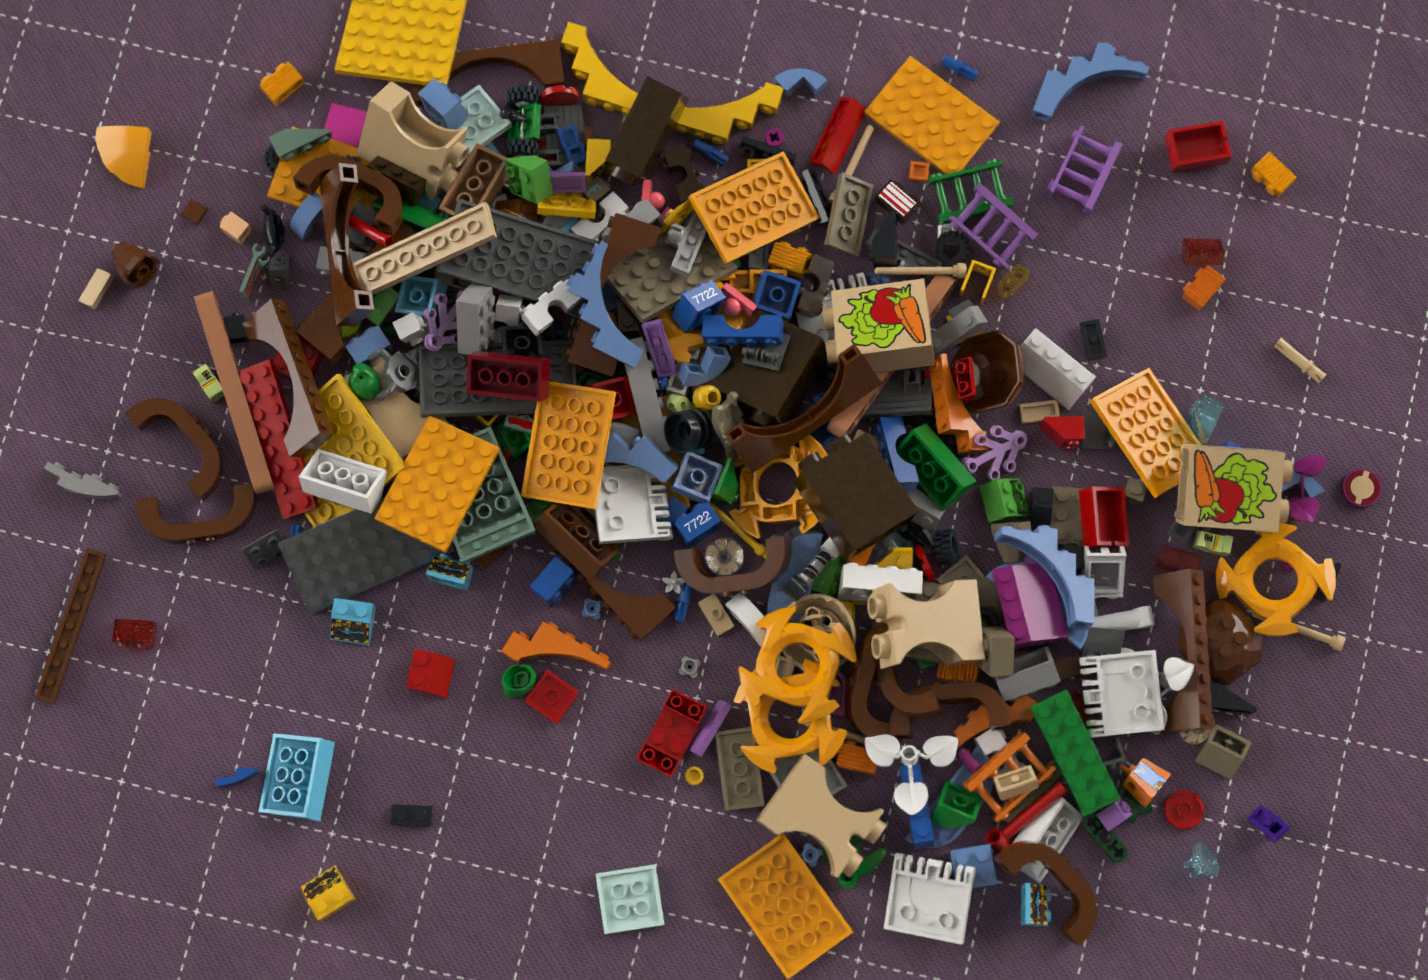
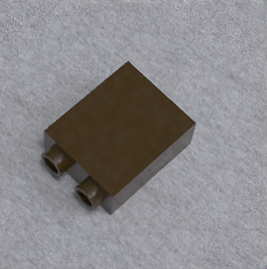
(646, 131)
(771, 394)
(854, 494)

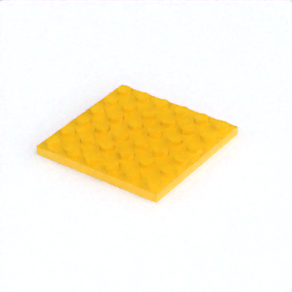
(401, 40)
(355, 438)

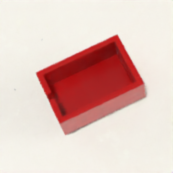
(1197, 146)
(1103, 517)

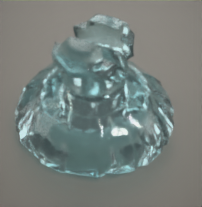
(894, 540)
(1203, 861)

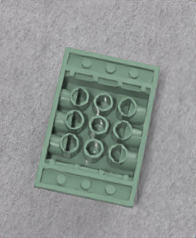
(496, 513)

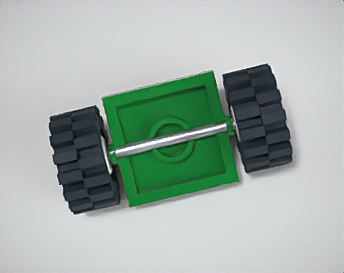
(523, 134)

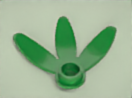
(866, 865)

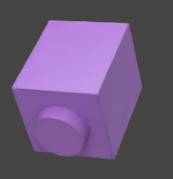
(1114, 814)

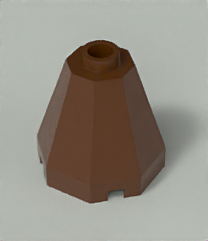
(134, 264)

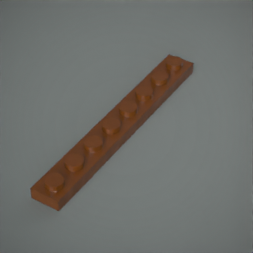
(70, 626)

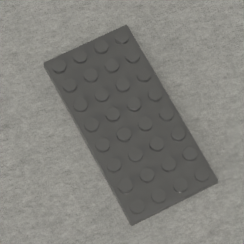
(523, 258)
(445, 382)
(350, 556)

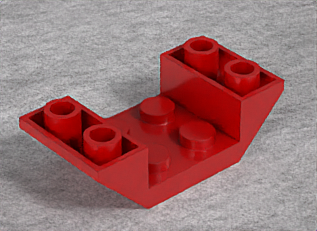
(962, 377)
(672, 733)

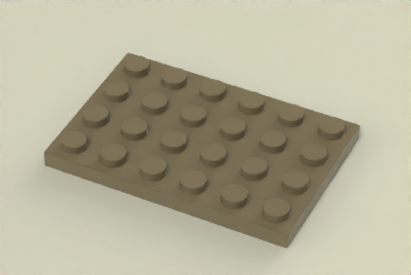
(650, 287)

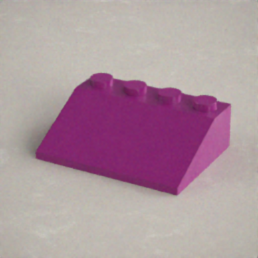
(1029, 605)

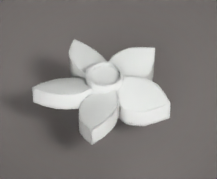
(673, 583)

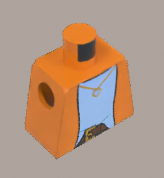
(1144, 779)

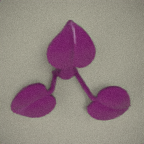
(1306, 508)

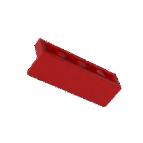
(838, 134)

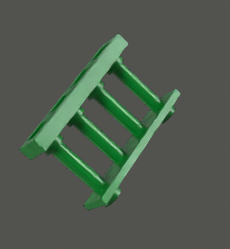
(983, 207)

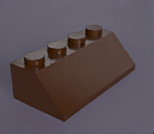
(575, 538)

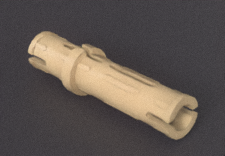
(1301, 361)

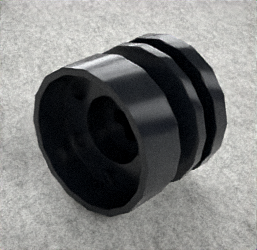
(689, 430)

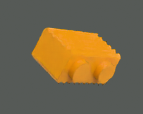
(281, 83)
(1273, 174)
(788, 258)

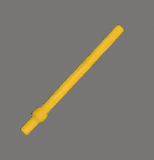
(759, 549)

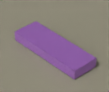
(659, 348)
(710, 728)

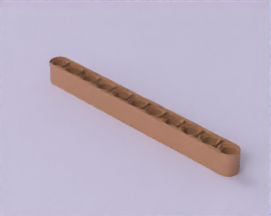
(233, 391)
(844, 422)

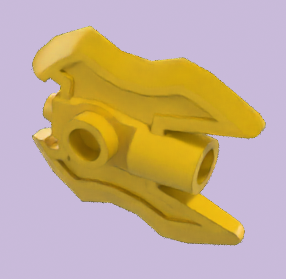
(676, 216)

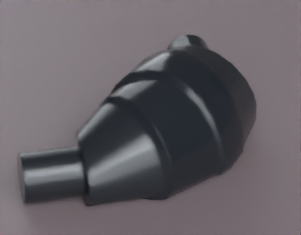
(273, 229)

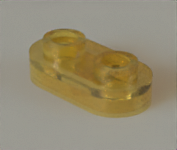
(1012, 282)

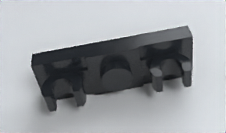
(763, 150)
(817, 195)

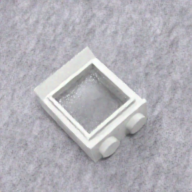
(1106, 570)

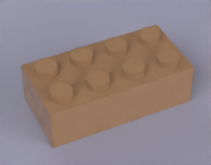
(477, 180)

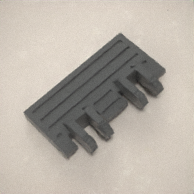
(561, 116)
(903, 400)

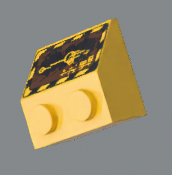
(595, 159)
(327, 893)

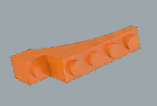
(950, 412)
(551, 642)
(979, 720)

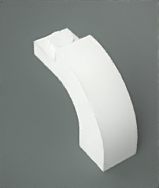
(747, 615)

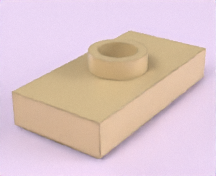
(716, 614)

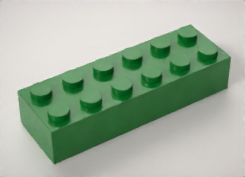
(1074, 753)

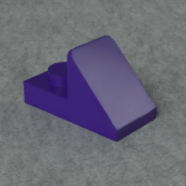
(1268, 823)

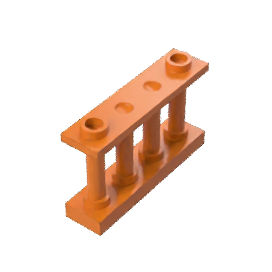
(990, 770)

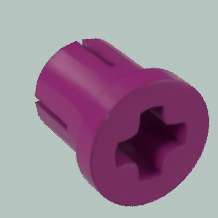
(773, 134)

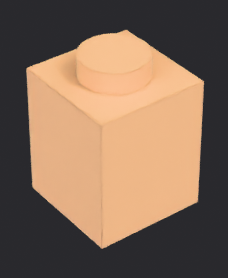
(235, 227)

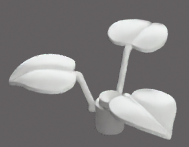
(1175, 677)
(883, 750)

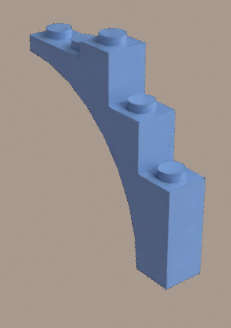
(1081, 71)
(588, 287)
(644, 455)
(1061, 567)

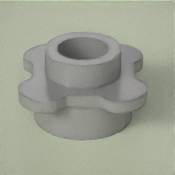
(686, 661)

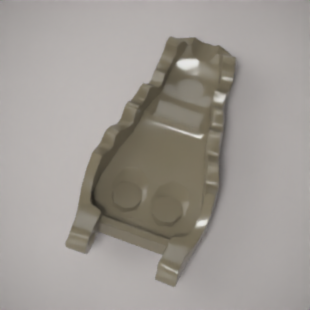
(725, 418)

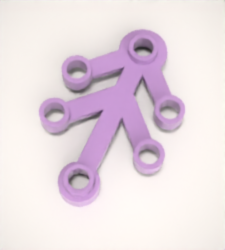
(445, 323)
(997, 451)

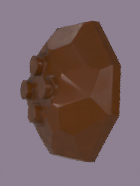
(996, 368)
(1231, 641)

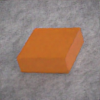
(919, 171)

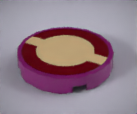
(1361, 488)

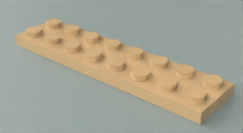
(426, 249)

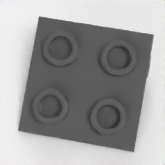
(368, 216)
(766, 356)
(1096, 433)
(263, 549)
(1103, 642)

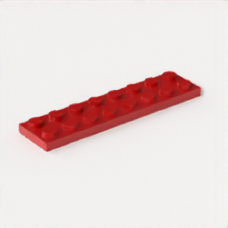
(272, 423)

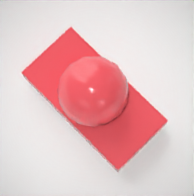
(654, 198)
(736, 302)

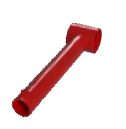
(370, 231)
(1000, 839)

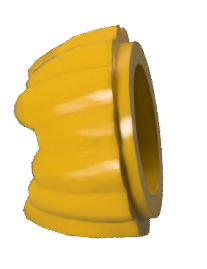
(694, 775)

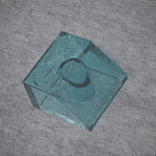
(1204, 417)

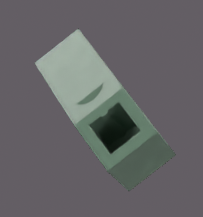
(295, 141)

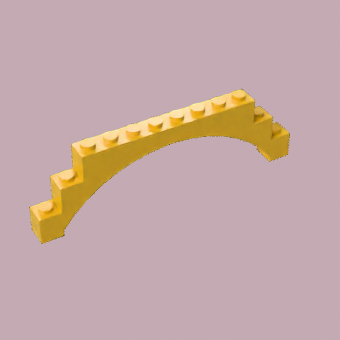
(702, 122)

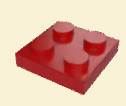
(552, 697)

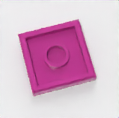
(346, 124)

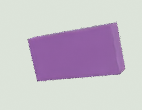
(568, 182)

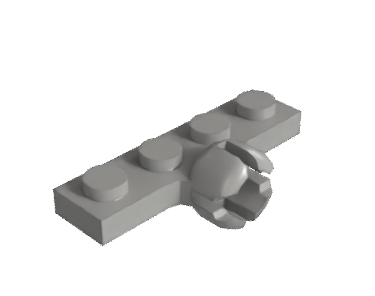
(687, 242)

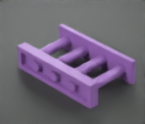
(1094, 184)
(1011, 219)

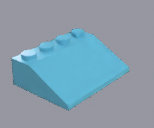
(296, 776)

